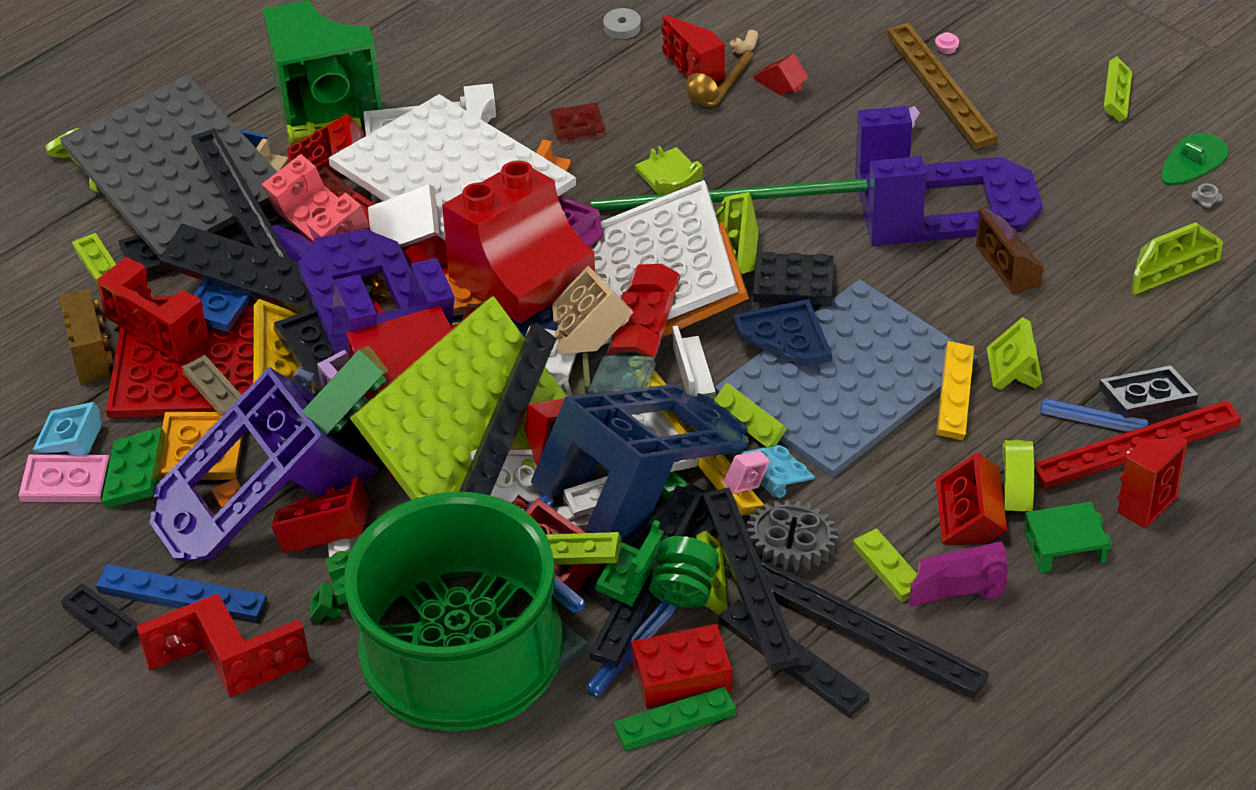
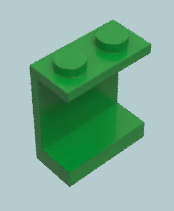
(1065, 532)

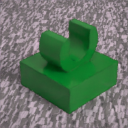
(322, 604)

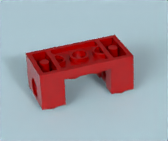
(127, 301)

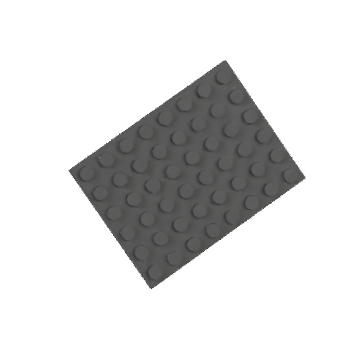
(151, 168)

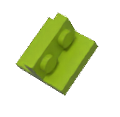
(1015, 357)

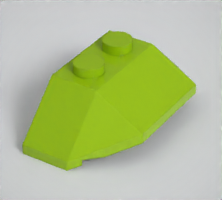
(742, 228)
(1175, 256)

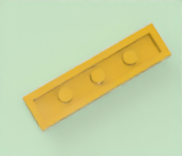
(955, 390)

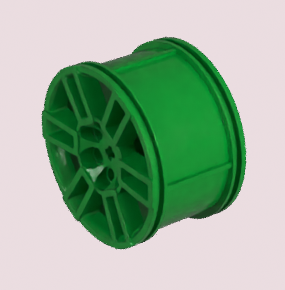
(462, 659)

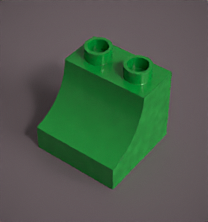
(320, 65)

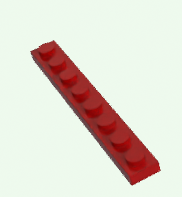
(1111, 451)

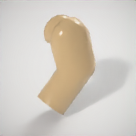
(739, 46)

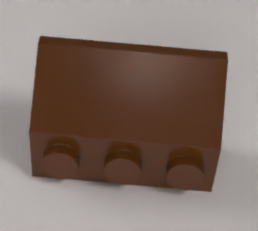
(1007, 253)

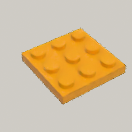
(184, 431)

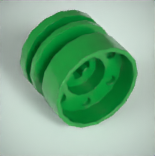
(684, 572)

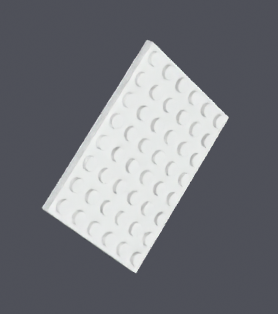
(439, 148)

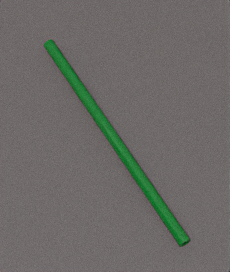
(756, 193)

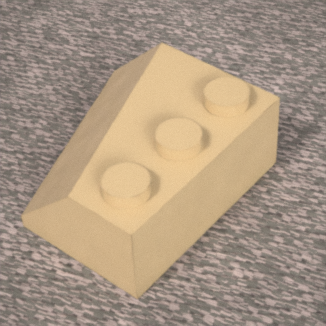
(587, 314)

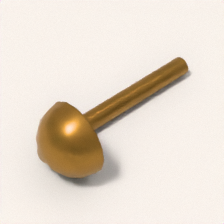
(704, 90)

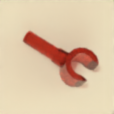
(520, 502)

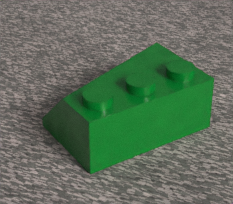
(346, 391)

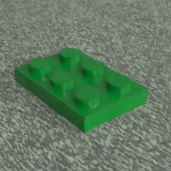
(134, 467)

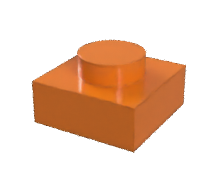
(225, 492)

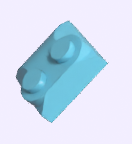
(70, 430)

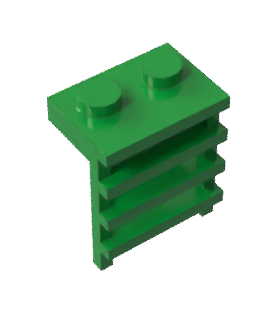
(627, 577)

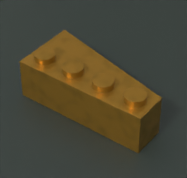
(84, 336)

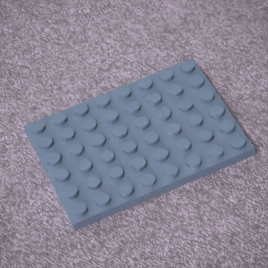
(878, 377)

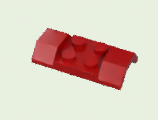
(650, 299)

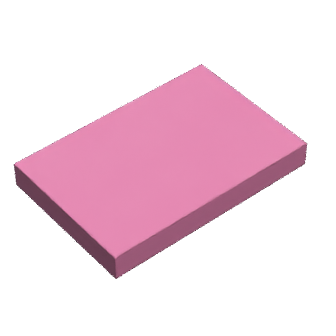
(64, 478)

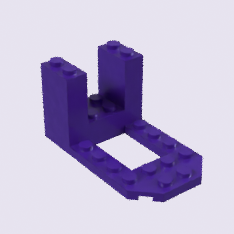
(898, 184)
(334, 282)
(295, 452)

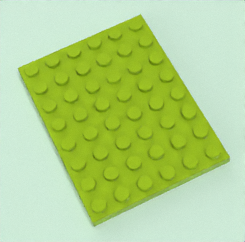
(443, 402)

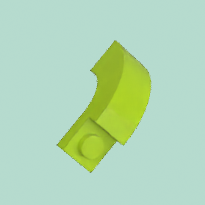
(1018, 475)

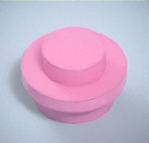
(946, 43)

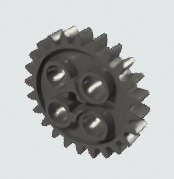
(813, 536)

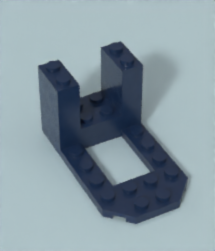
(639, 461)

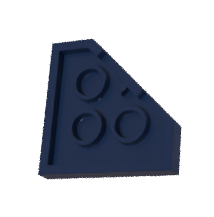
(786, 331)

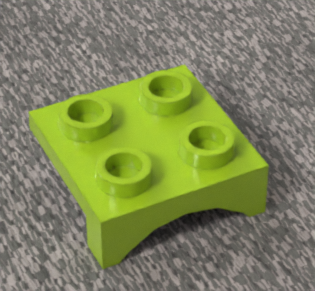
(669, 170)

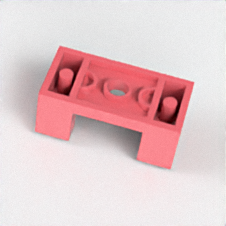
(308, 205)

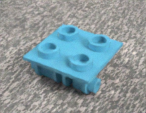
(782, 470)

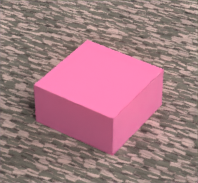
(746, 471)

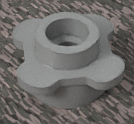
(1206, 195)

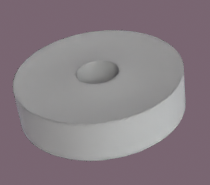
(622, 23)

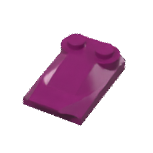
(583, 220)
(961, 573)

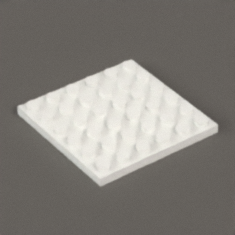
(672, 231)

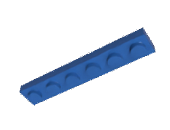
(178, 591)

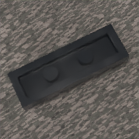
(100, 615)

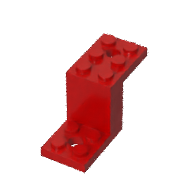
(236, 661)

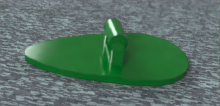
(1194, 158)

